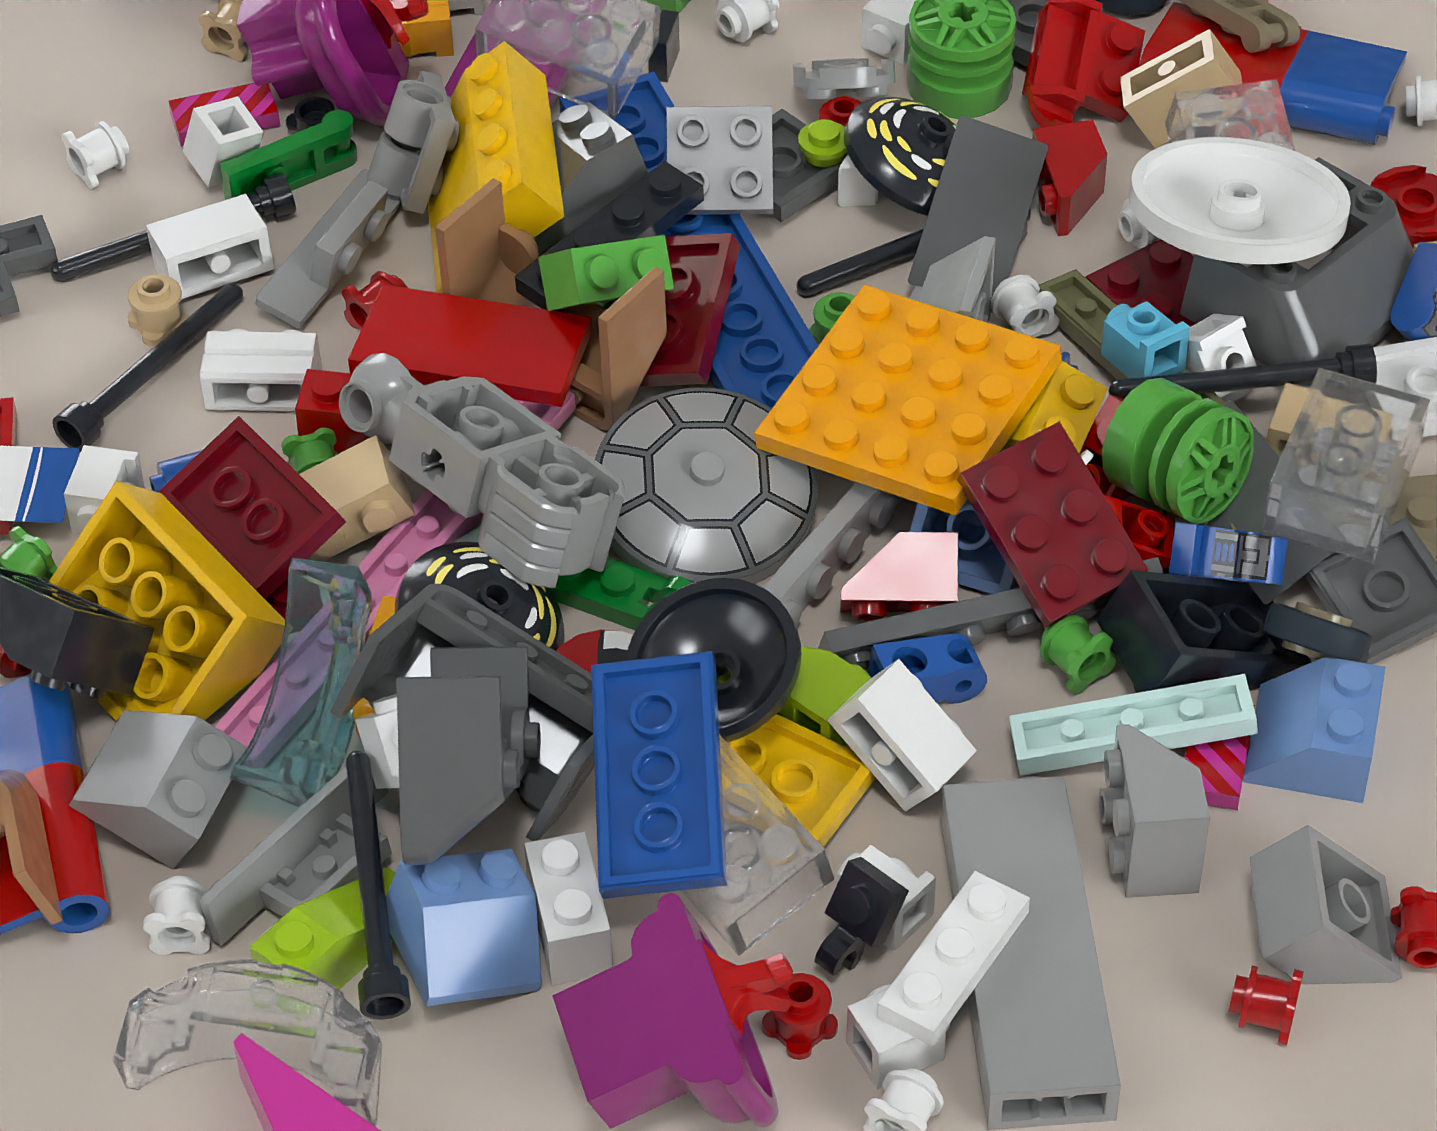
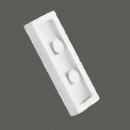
(953, 958)

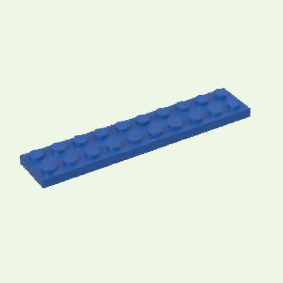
(761, 331)

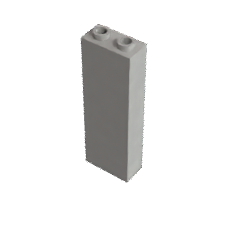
(1042, 1002)

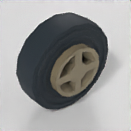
(1317, 632)

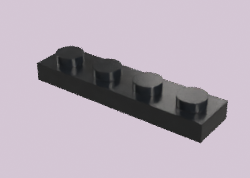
(638, 212)

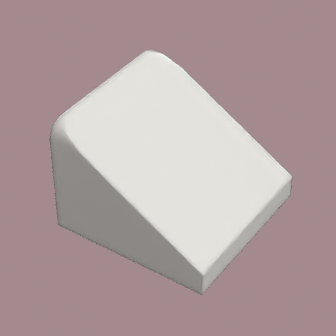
(853, 187)

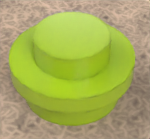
(822, 143)

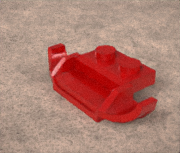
(1079, 62)

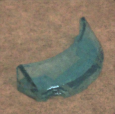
(323, 636)

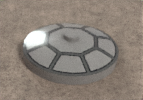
(702, 491)

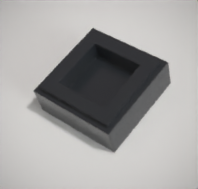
(668, 47)

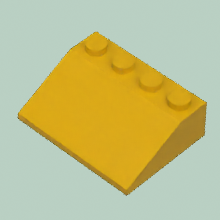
(501, 137)
(164, 573)

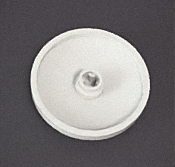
(1239, 200)

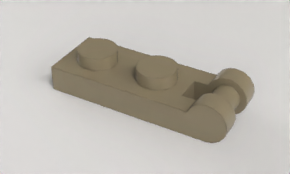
(1253, 20)

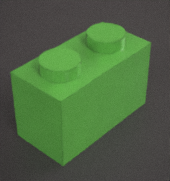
(601, 271)

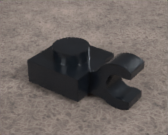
(865, 911)

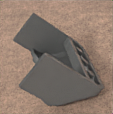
(1320, 310)
(557, 688)
(461, 744)

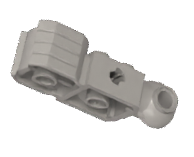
(485, 453)

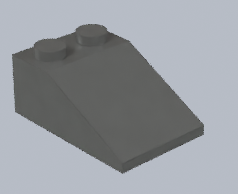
(594, 167)

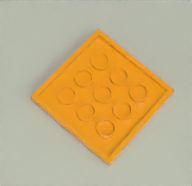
(908, 397)

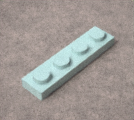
(1168, 715)

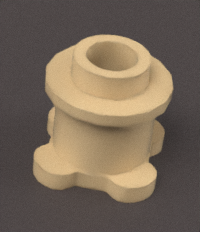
(221, 30)
(155, 307)

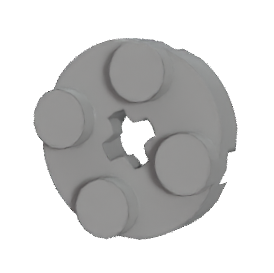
(844, 74)

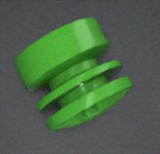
(961, 55)
(1178, 450)

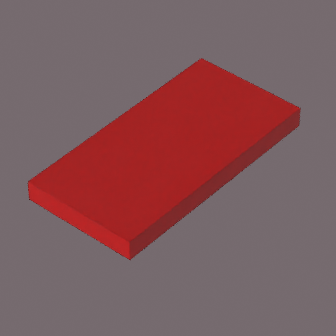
(448, 336)

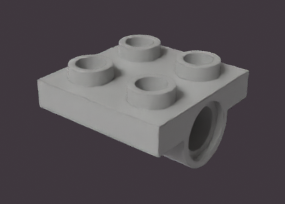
(415, 141)
(726, 153)

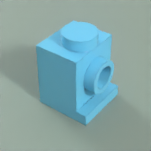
(1138, 334)

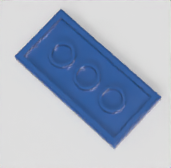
(658, 775)

